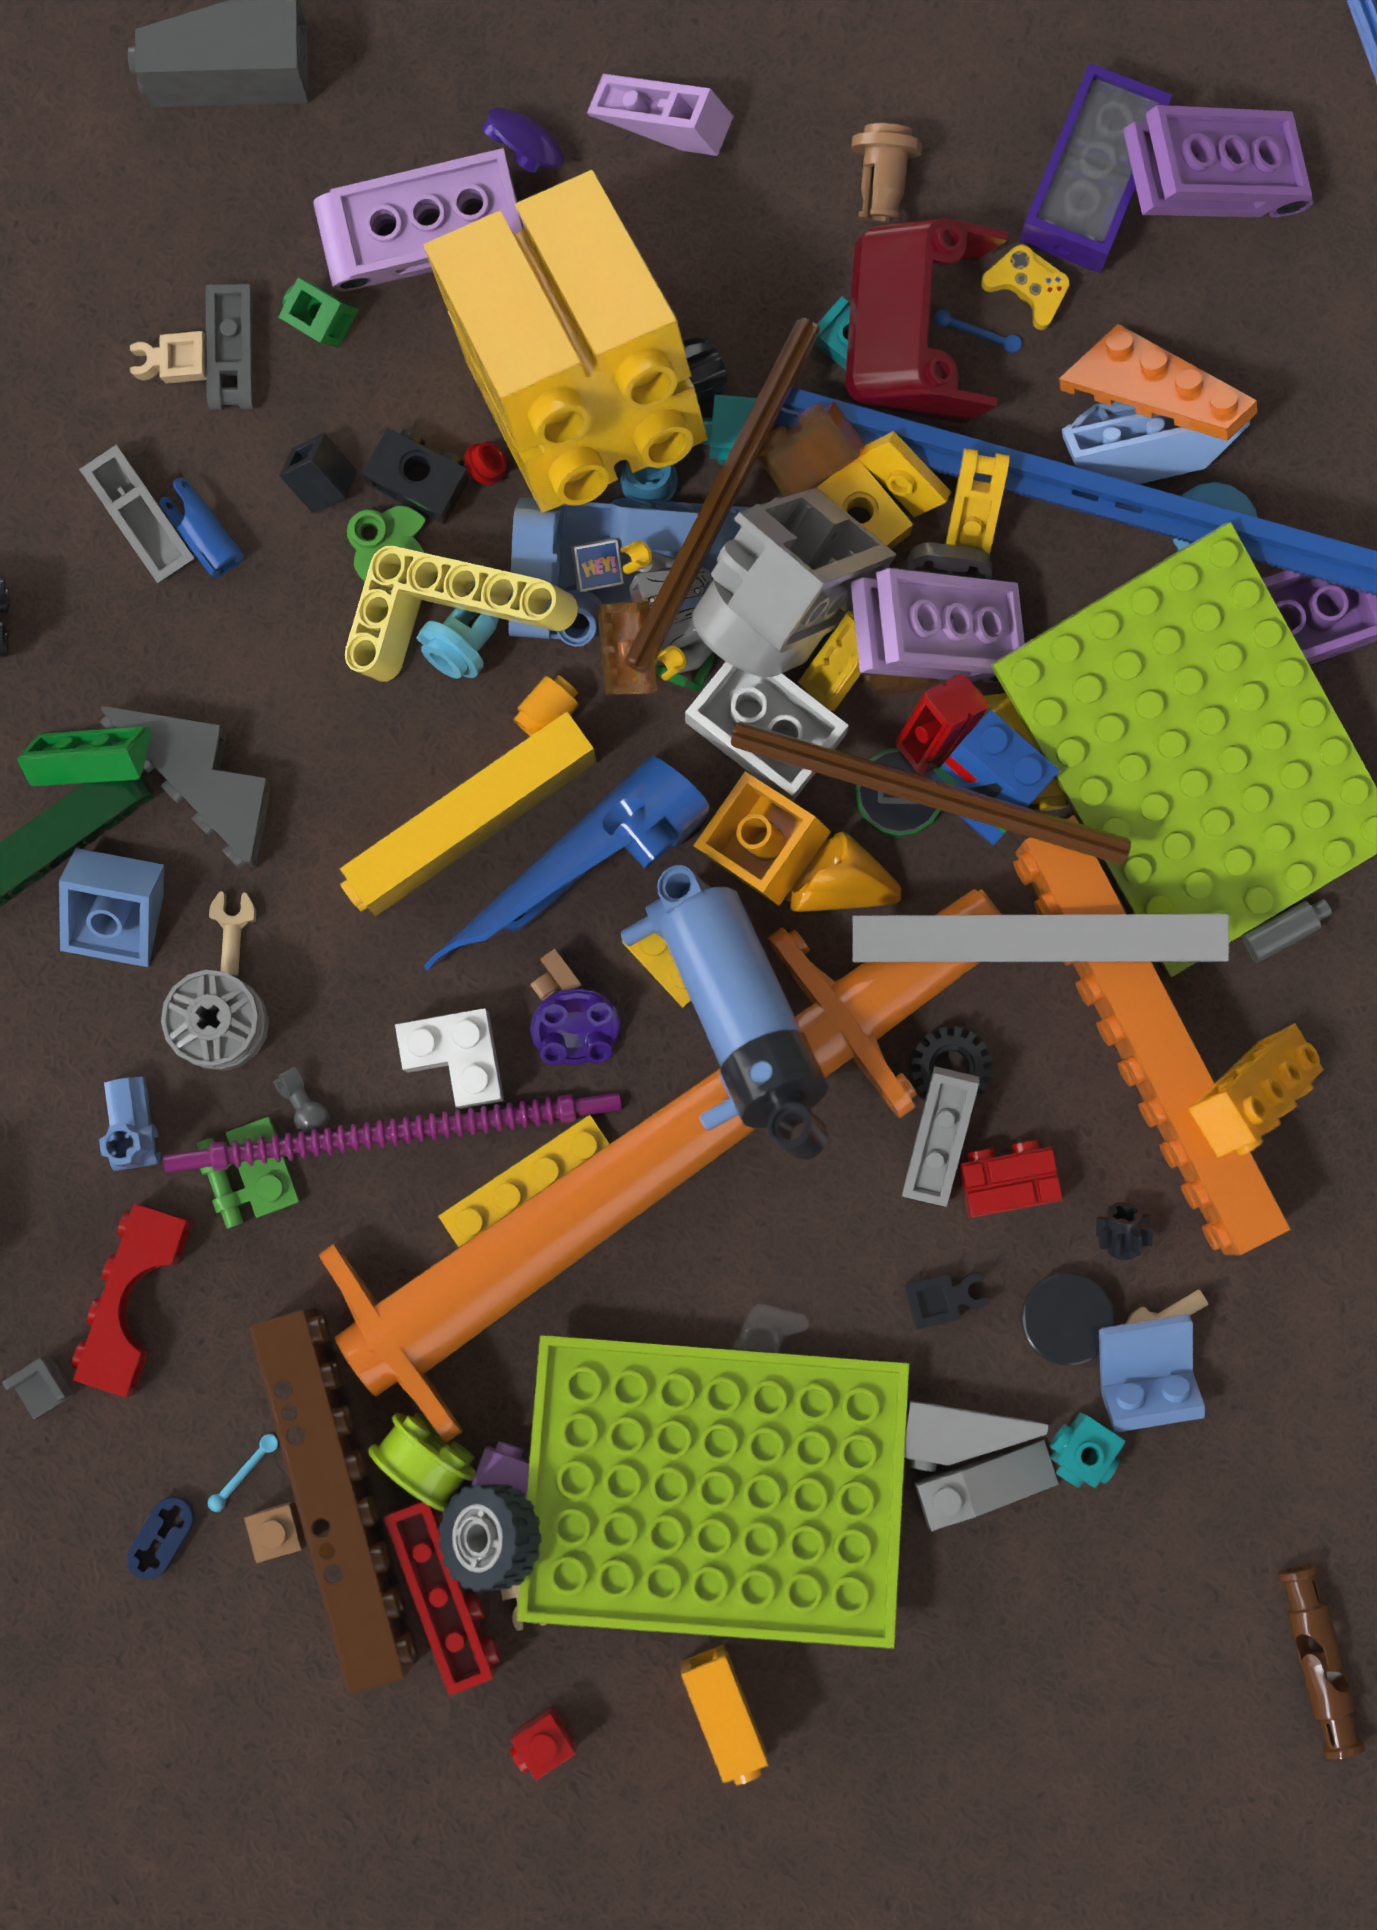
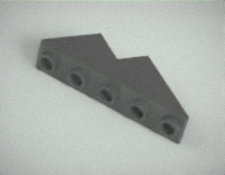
(191, 761)

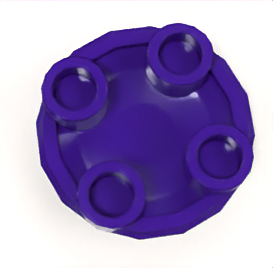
(527, 138)
(575, 1027)

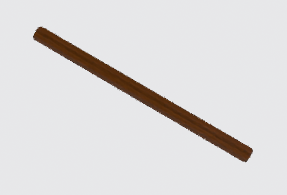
(722, 496)
(931, 793)

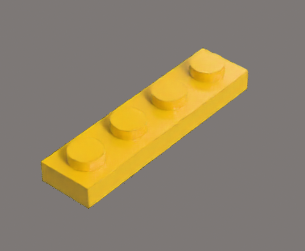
(523, 1181)

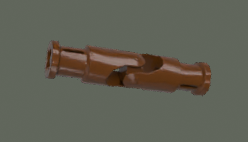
(1328, 1696)

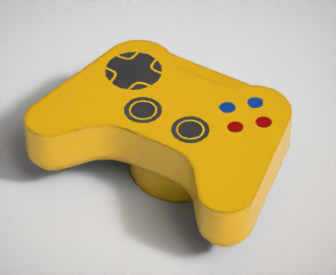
(1031, 280)

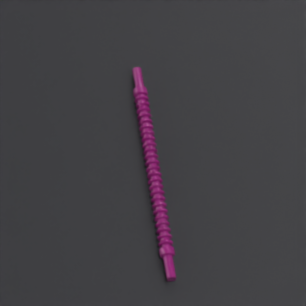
(221, 1155)

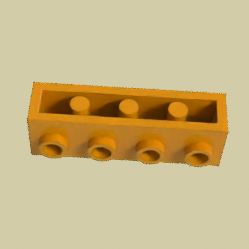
(1257, 1092)

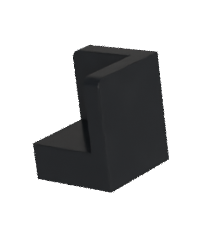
(318, 473)

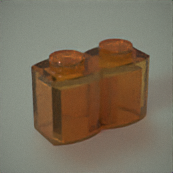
(811, 449)

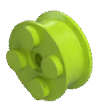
(423, 1460)

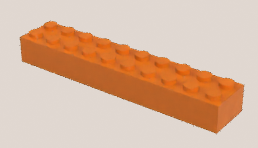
(1154, 1055)

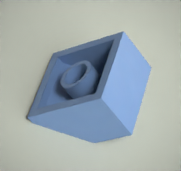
(110, 906)

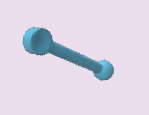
(267, 1444)

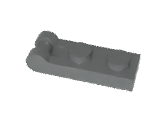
(229, 345)

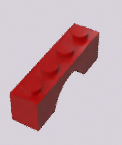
(112, 1355)

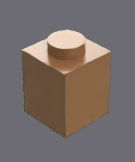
(275, 1531)

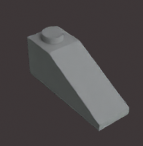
(953, 1434)
(985, 1485)

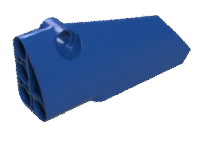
(643, 814)

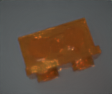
(618, 629)

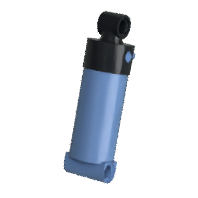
(742, 1008)

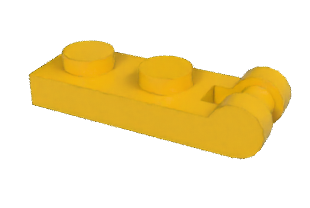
(977, 502)

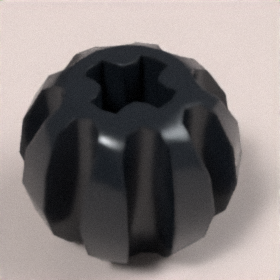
(706, 368)

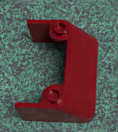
(890, 318)

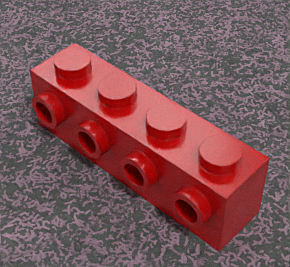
(444, 1606)

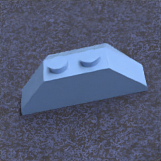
(1138, 447)

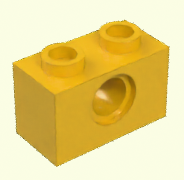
(858, 488)

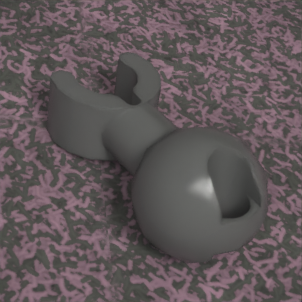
(308, 1113)

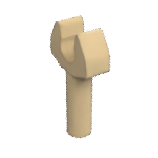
(232, 929)
(1187, 1305)

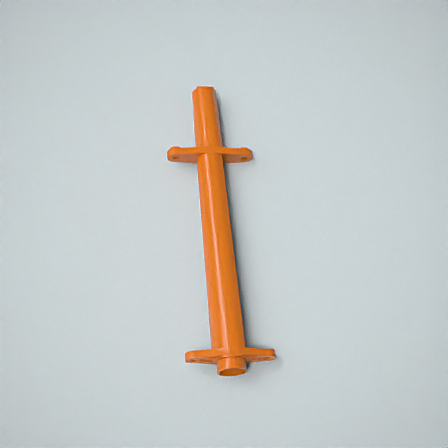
(600, 1196)

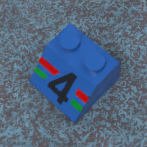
(998, 765)

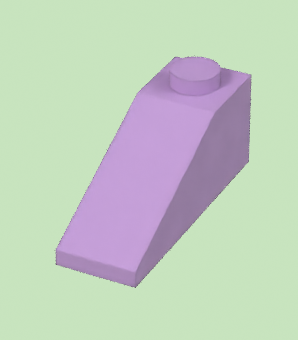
(663, 111)

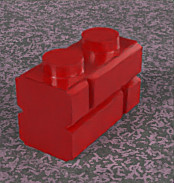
(941, 723)
(1009, 1180)

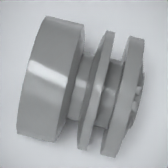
(241, 1018)

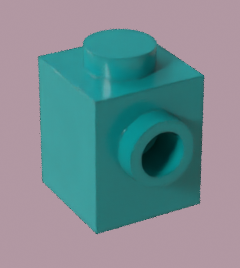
(726, 424)

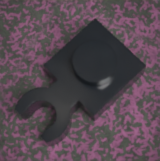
(937, 1301)

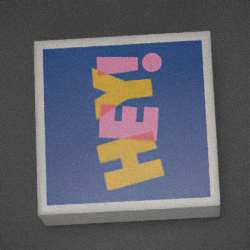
(597, 564)

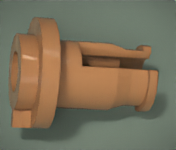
(885, 154)

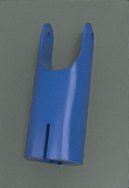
(202, 531)

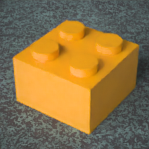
(762, 838)

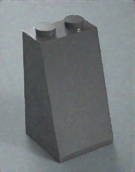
(225, 55)

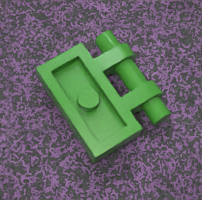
(266, 1185)

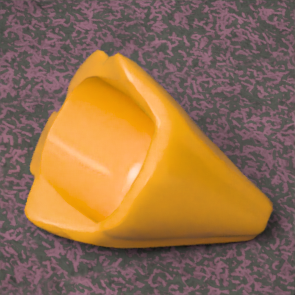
(843, 878)

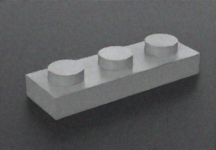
(940, 1136)

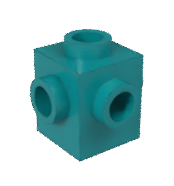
(1102, 1446)

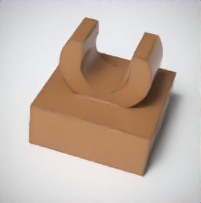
(557, 977)

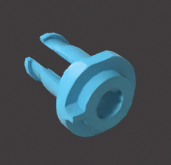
(454, 645)

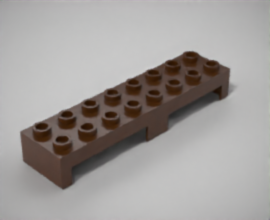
(329, 1485)

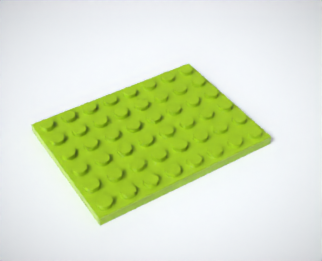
(1197, 740)
(716, 1492)

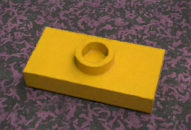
(904, 474)
(835, 666)

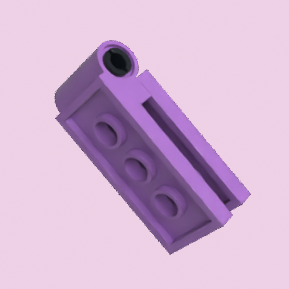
(1218, 162)

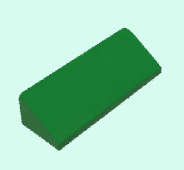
(86, 756)

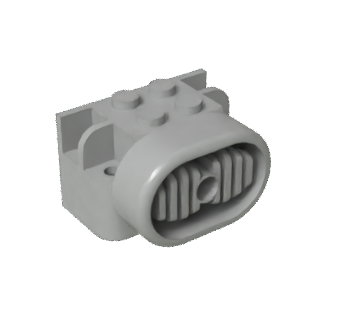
(785, 582)

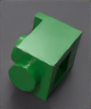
(331, 320)

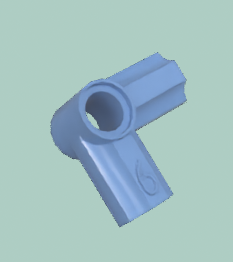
(130, 1132)

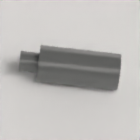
(1285, 929)

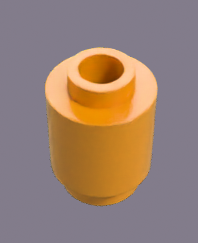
(546, 704)

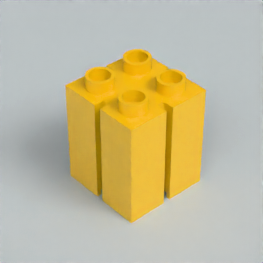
(569, 342)

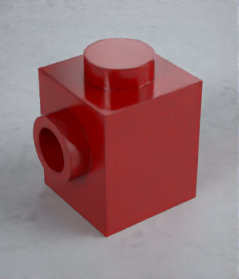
(542, 1744)

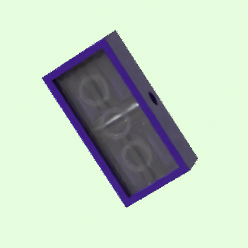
(1090, 171)

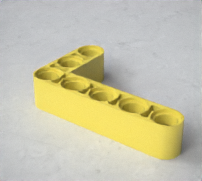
(403, 593)

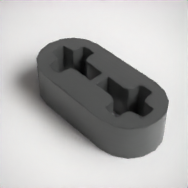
(950, 560)

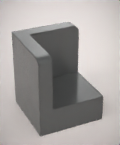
(40, 1386)

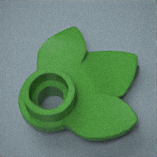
(394, 528)

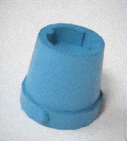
(649, 483)

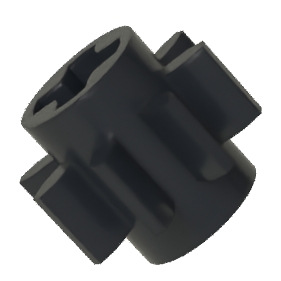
(1124, 1231)

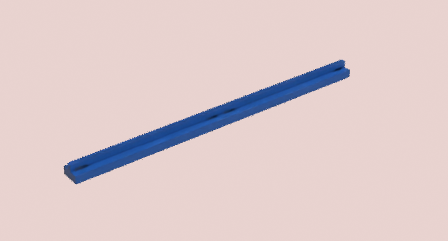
(1113, 497)

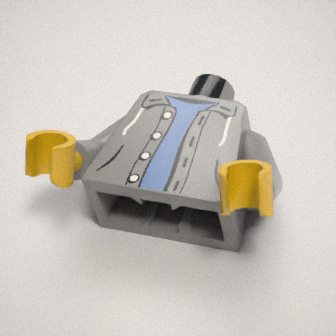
(682, 647)

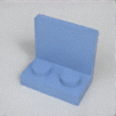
(1149, 1373)

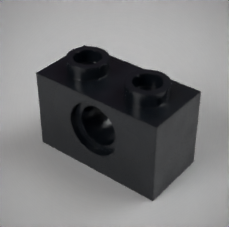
(433, 495)

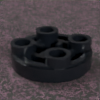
(1065, 1318)

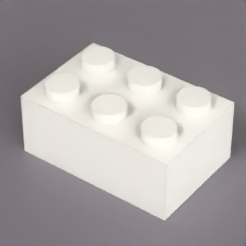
(769, 704)

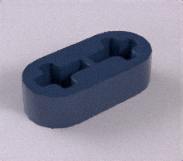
(151, 1532)

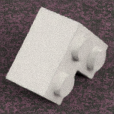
(462, 1043)

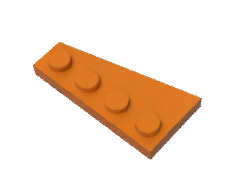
(1158, 383)

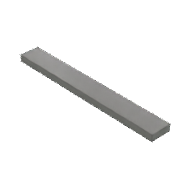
(1042, 938)

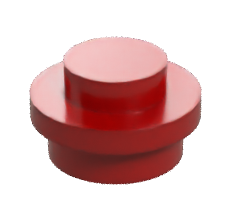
(485, 463)

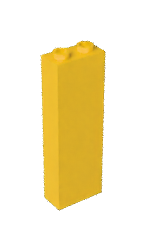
(468, 816)

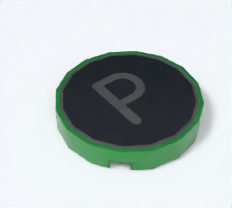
(890, 813)

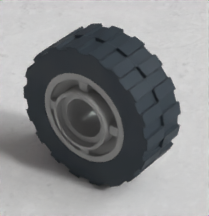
(489, 1537)

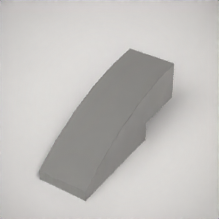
(136, 513)

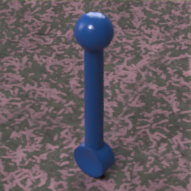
(1011, 343)

